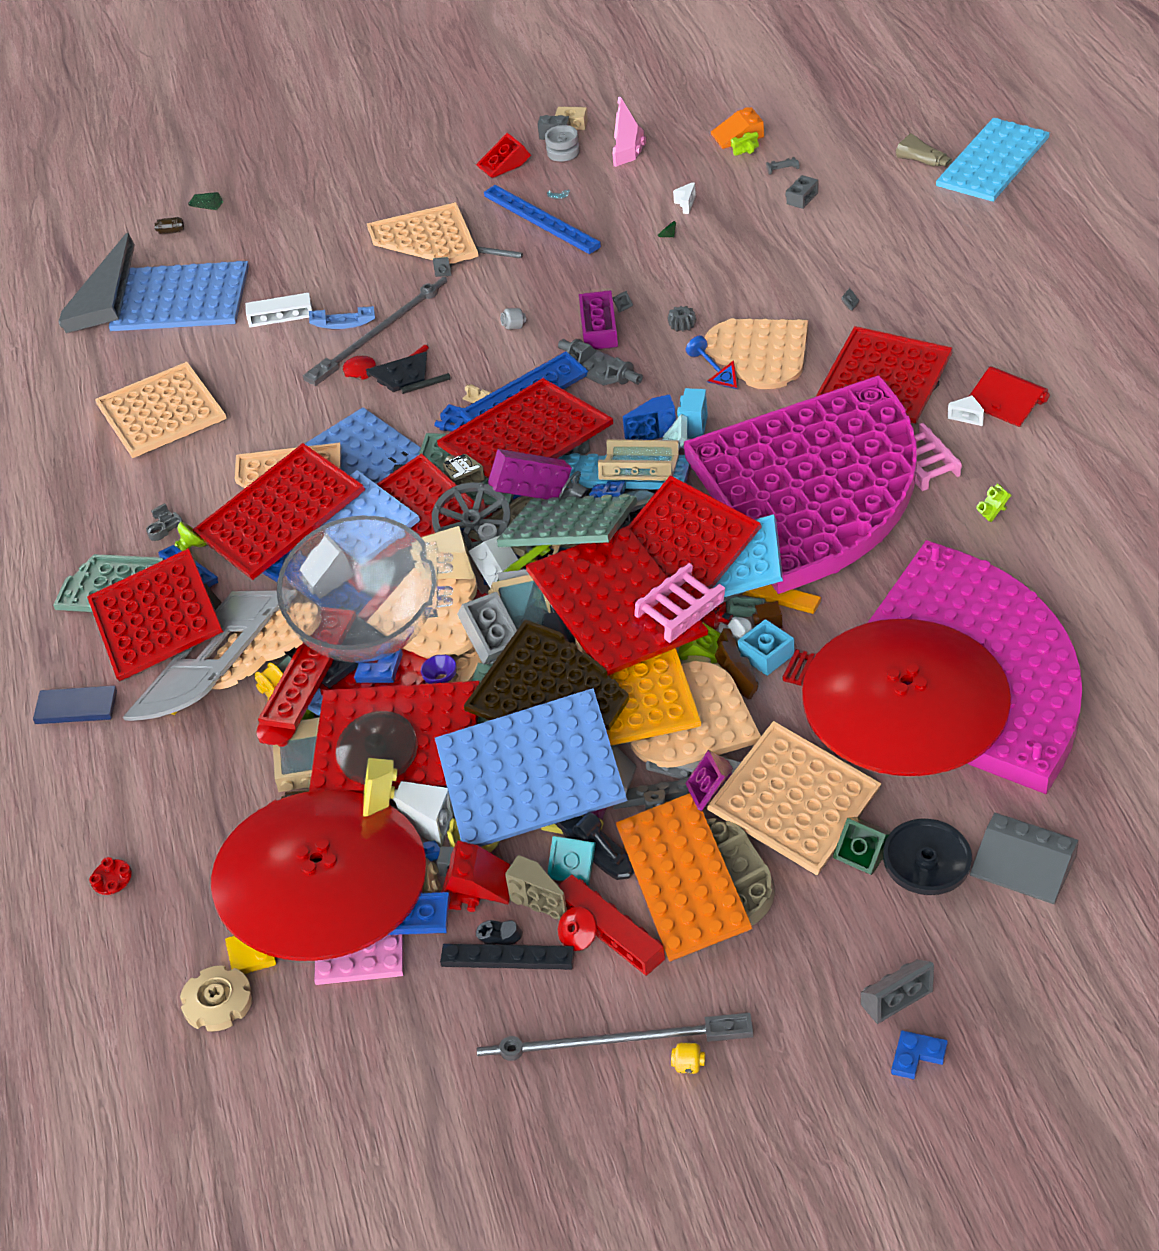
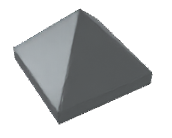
(849, 299)
(622, 301)

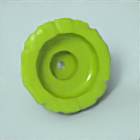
(188, 537)

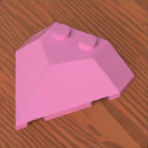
(628, 136)

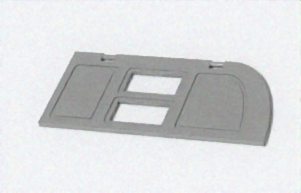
(191, 679)

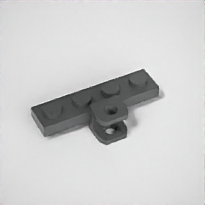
(654, 794)

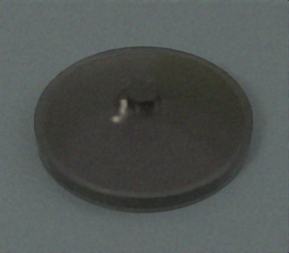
(378, 737)

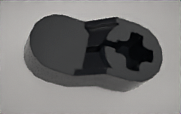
(499, 932)

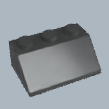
(898, 990)

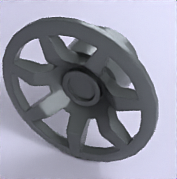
(574, 489)

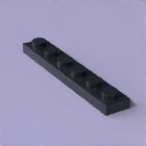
(507, 956)

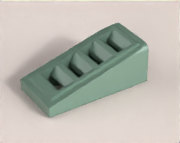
(739, 606)

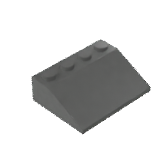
(1024, 858)

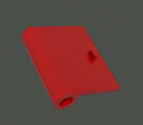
(1008, 395)

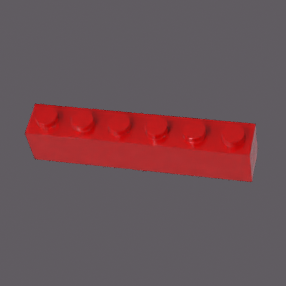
(614, 927)

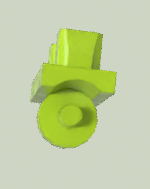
(745, 144)
(994, 502)

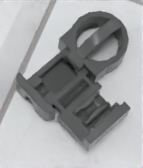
(164, 524)

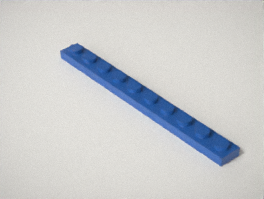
(542, 219)

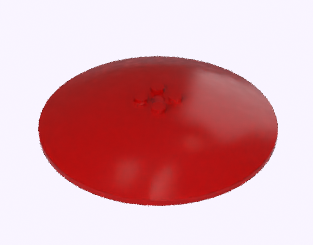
(916, 729)
(325, 909)

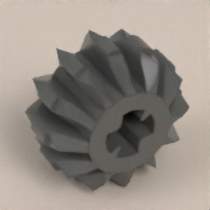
(681, 318)

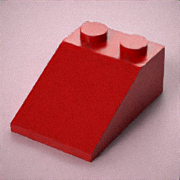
(503, 157)
(477, 873)

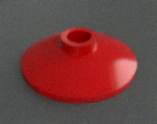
(584, 930)

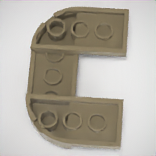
(745, 867)

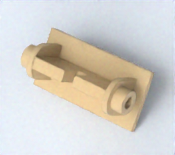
(474, 393)
(431, 883)

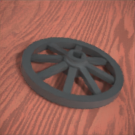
(471, 514)

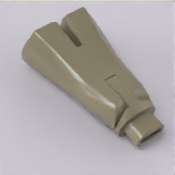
(915, 149)

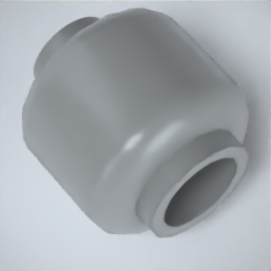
(512, 318)

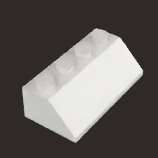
(492, 559)

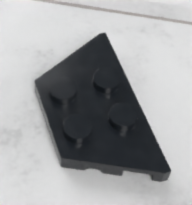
(400, 372)

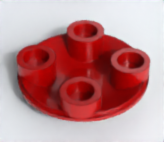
(357, 366)
(274, 735)
(110, 876)

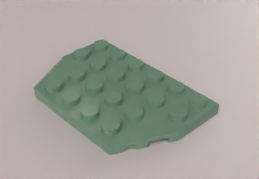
(96, 575)

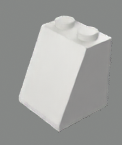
(426, 808)

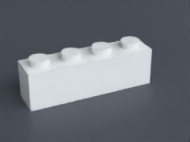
(278, 309)

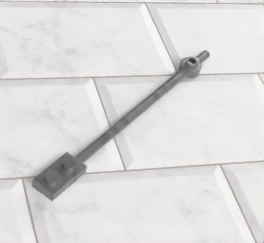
(328, 367)
(716, 1029)

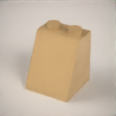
(453, 542)

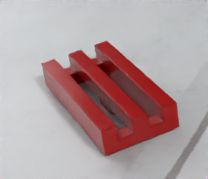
(803, 656)

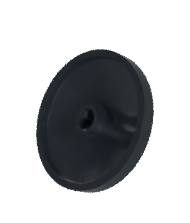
(927, 856)

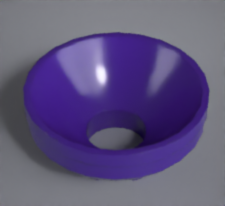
(436, 666)

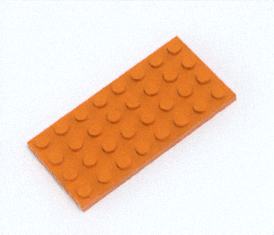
(683, 877)

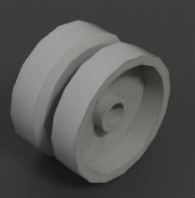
(562, 143)

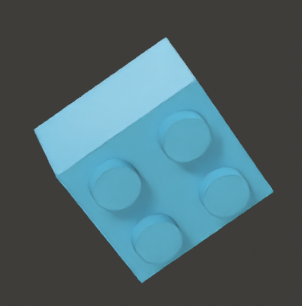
(694, 406)
(766, 647)

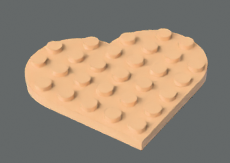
(763, 350)
(446, 633)
(268, 645)
(723, 718)

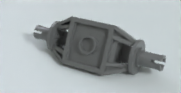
(600, 366)

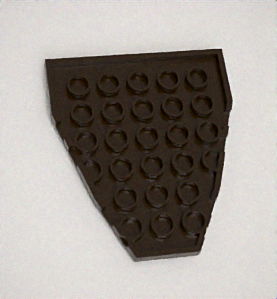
(540, 669)

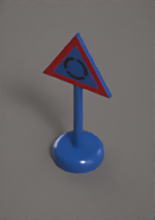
(725, 376)

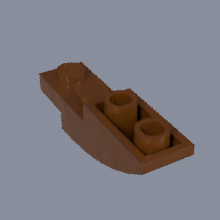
(738, 667)

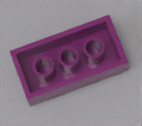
(598, 319)
(528, 474)

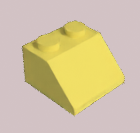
(378, 785)

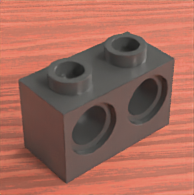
(802, 191)

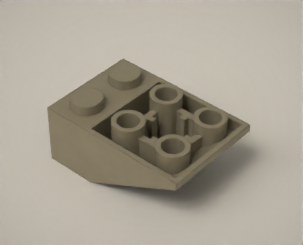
(534, 888)

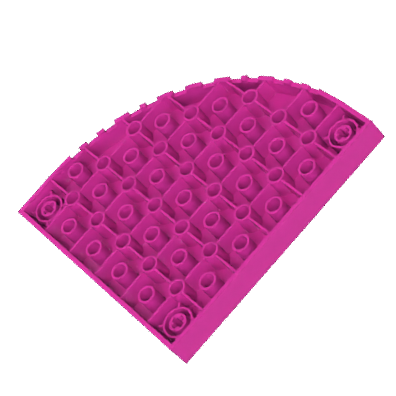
(826, 469)
(1022, 637)

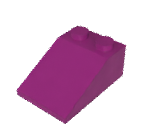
(708, 778)

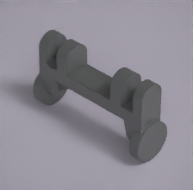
(782, 164)

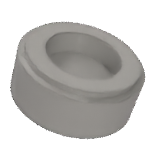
(487, 531)

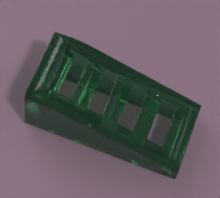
(207, 201)

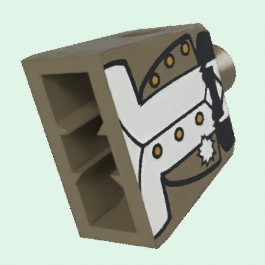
(463, 469)

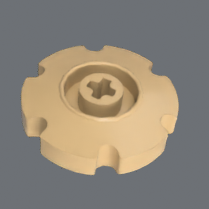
(216, 998)

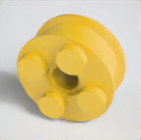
(268, 679)

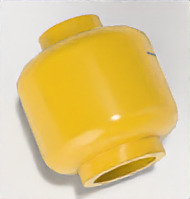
(687, 1058)

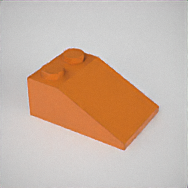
(737, 125)

